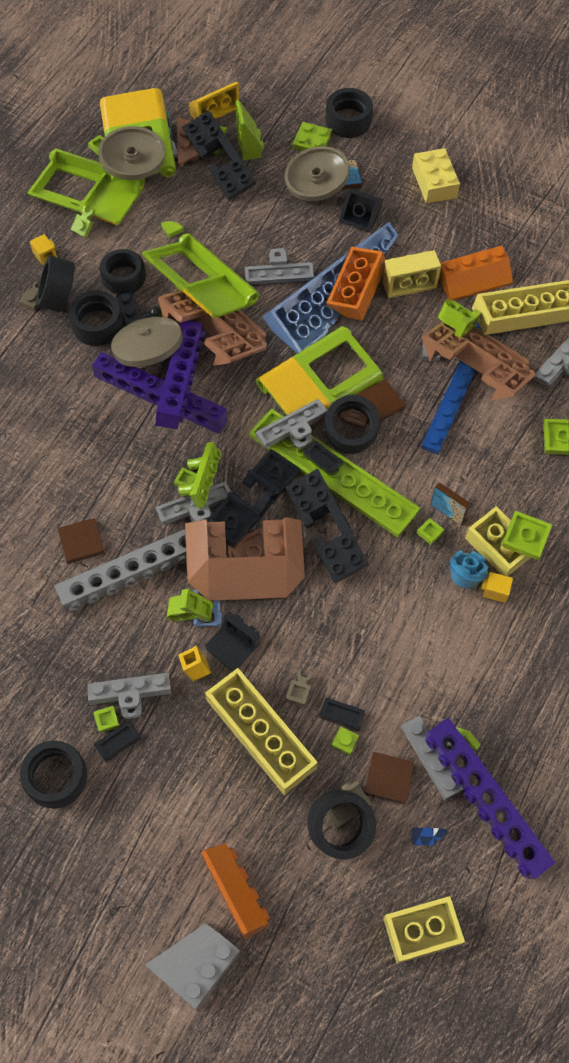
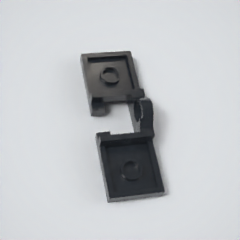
(207, 138)
(314, 500)
(240, 517)

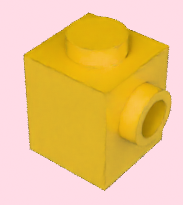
(42, 248)
(497, 587)
(194, 663)

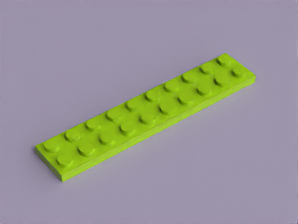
(350, 483)

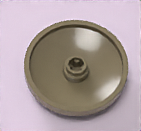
(131, 153)
(317, 173)
(146, 341)

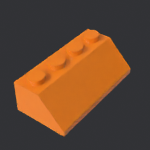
(475, 273)
(357, 282)
(235, 890)

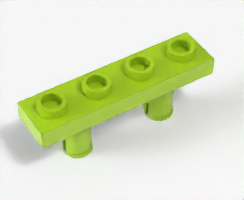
(204, 478)

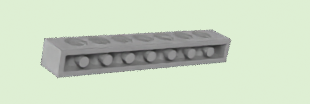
(122, 566)

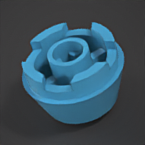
(468, 569)

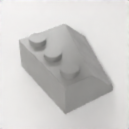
(195, 964)

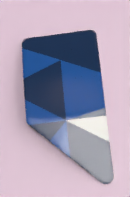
(427, 836)

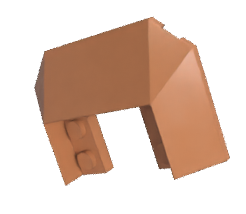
(232, 334)
(499, 364)
(244, 577)

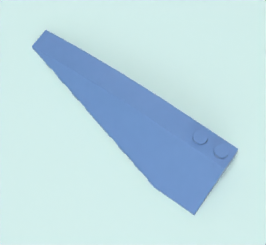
(304, 314)

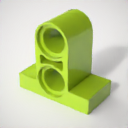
(458, 317)
(189, 606)

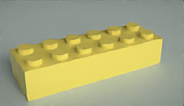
(523, 307)
(261, 731)

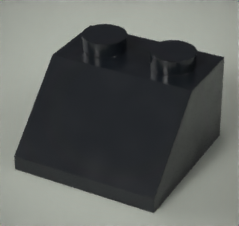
(360, 209)

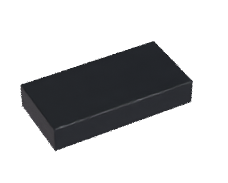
(322, 458)
(342, 714)
(117, 741)

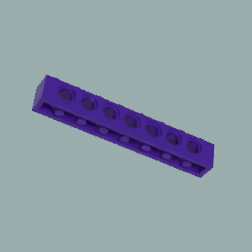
(180, 376)
(150, 388)
(540, 858)

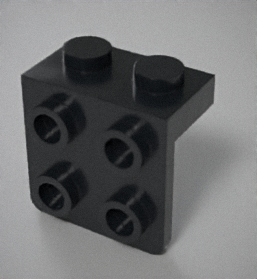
(233, 641)

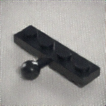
(130, 310)

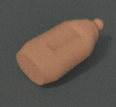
(353, 417)

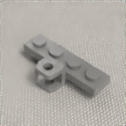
(278, 270)
(554, 366)
(293, 426)
(185, 506)
(129, 692)
(438, 773)

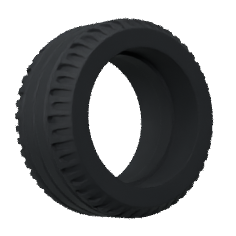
(118, 259)

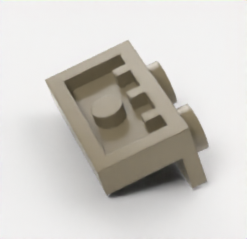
(345, 812)

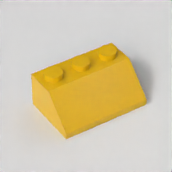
(217, 102)

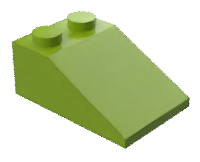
(248, 134)

